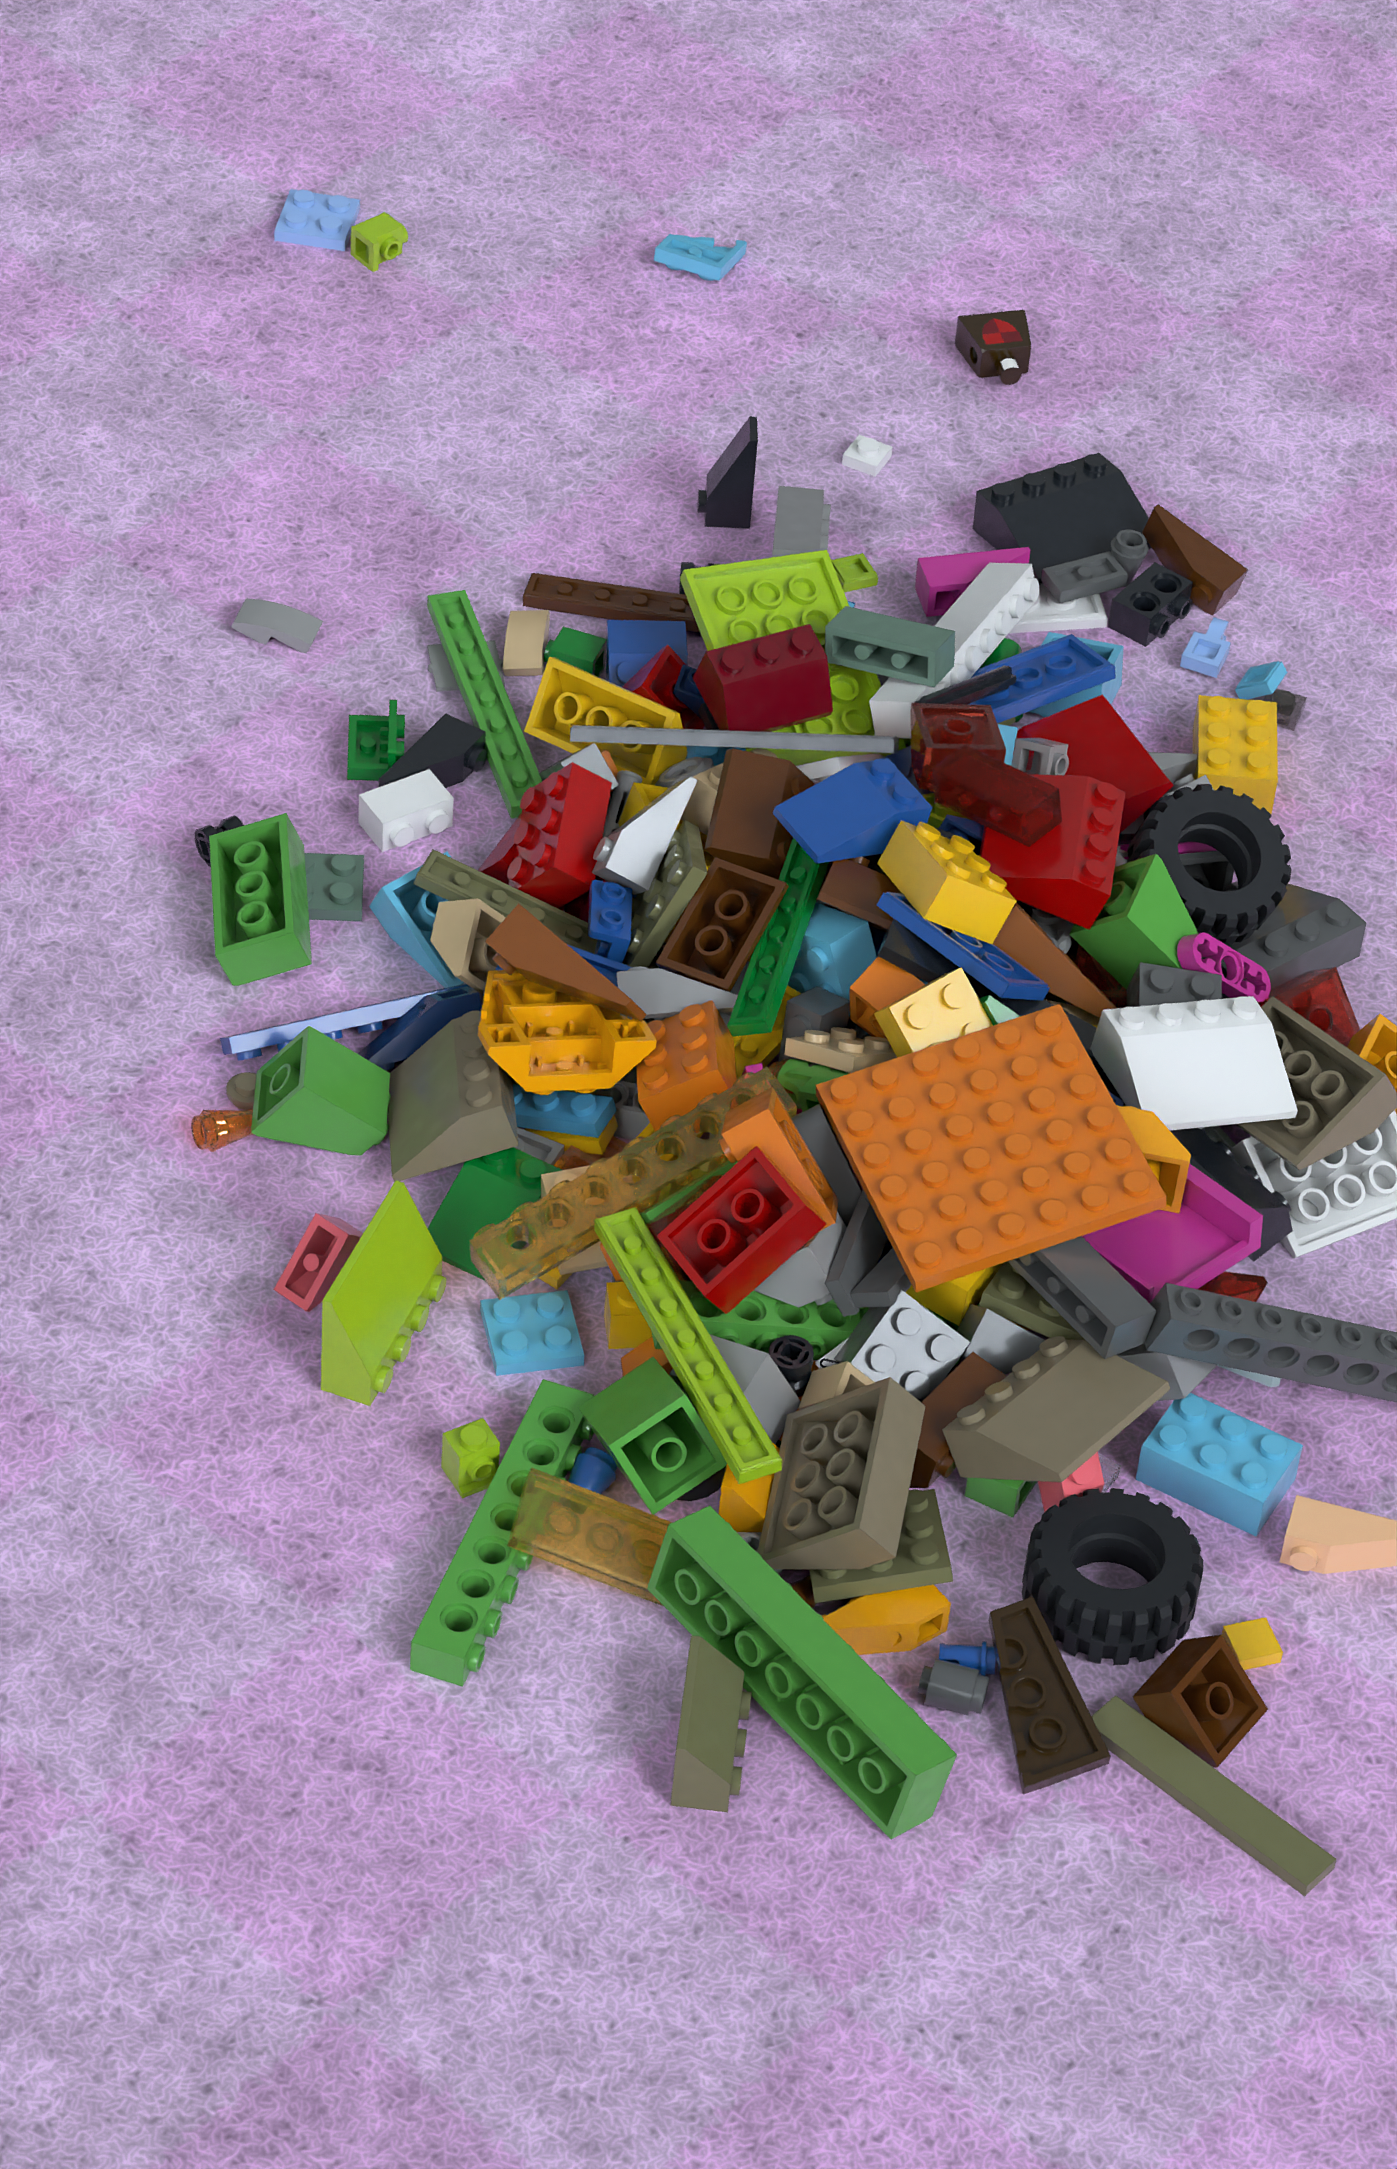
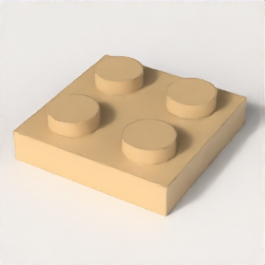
(840, 1049)

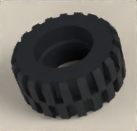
(1237, 832)
(1123, 1532)

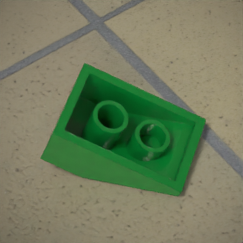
(483, 1195)

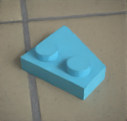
(699, 255)

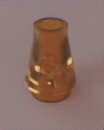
(220, 1128)

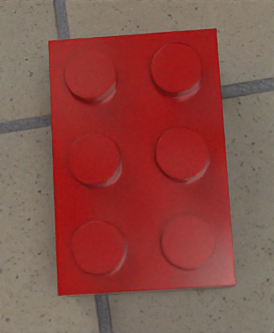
(559, 835)

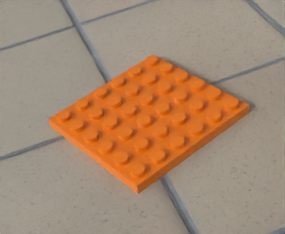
(989, 1147)

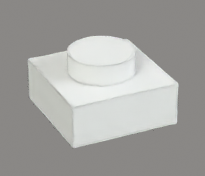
(867, 455)

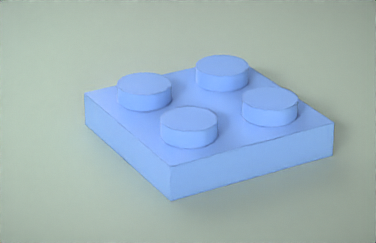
(317, 219)

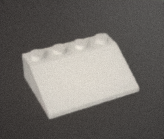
(1196, 1062)
(1336, 1194)

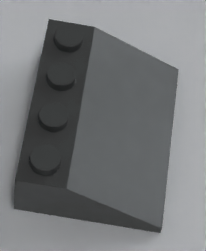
(1303, 935)

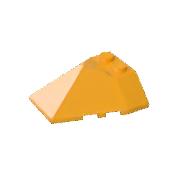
(556, 1039)

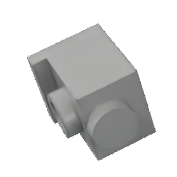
(1048, 758)

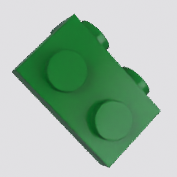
(374, 744)

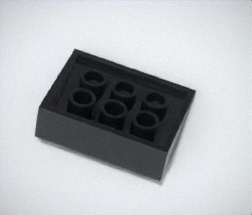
(1060, 512)

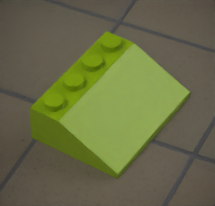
(379, 1300)

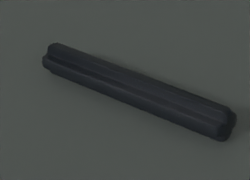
(973, 688)

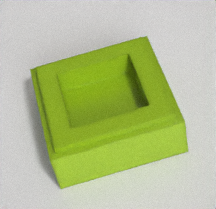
(855, 572)

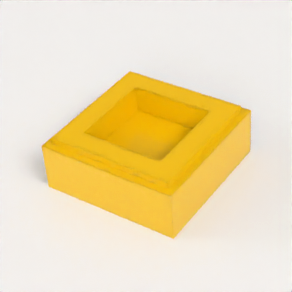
(1253, 1643)

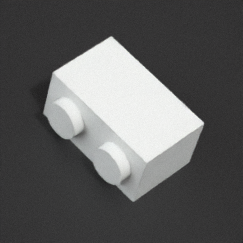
(405, 810)

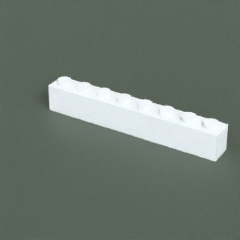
(980, 623)

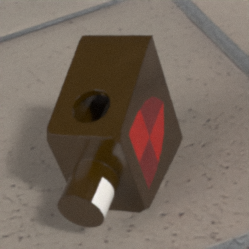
(995, 344)

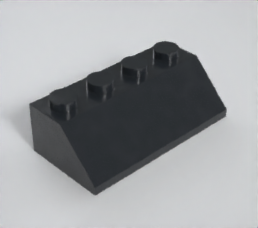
(1219, 1164)

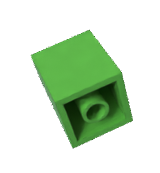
(1138, 921)
(321, 1096)
(653, 1435)

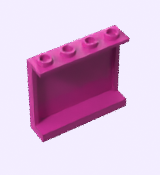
(1182, 1247)

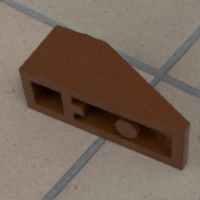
(1187, 553)

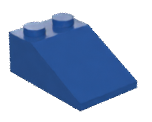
(852, 811)

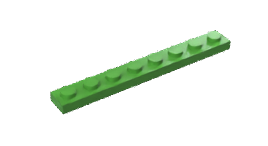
(484, 696)

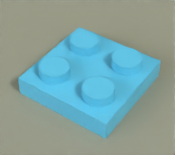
(532, 1333)

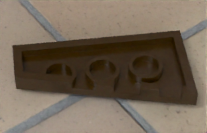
(1043, 1706)

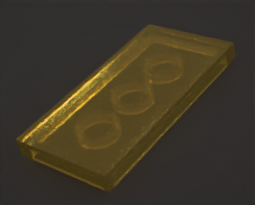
(588, 1533)

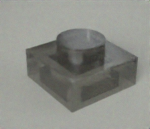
(1289, 707)

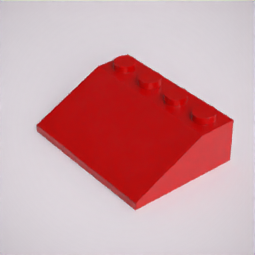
(1105, 750)
(1072, 864)

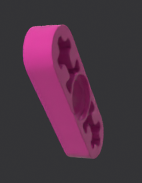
(1239, 967)

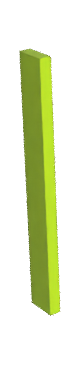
(688, 1346)

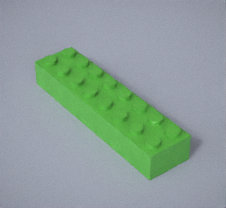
(802, 1672)

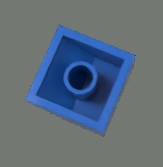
(635, 642)

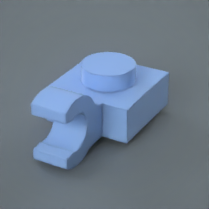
(1207, 651)

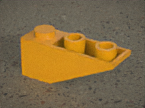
(891, 1620)

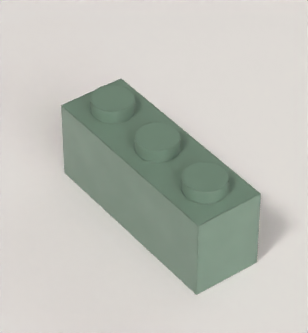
(890, 646)

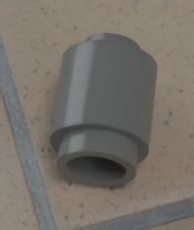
(953, 1687)

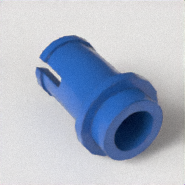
(972, 1656)

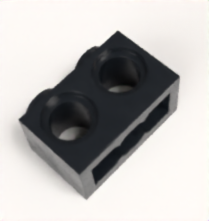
(1150, 604)

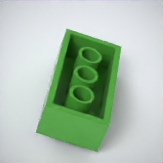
(260, 900)

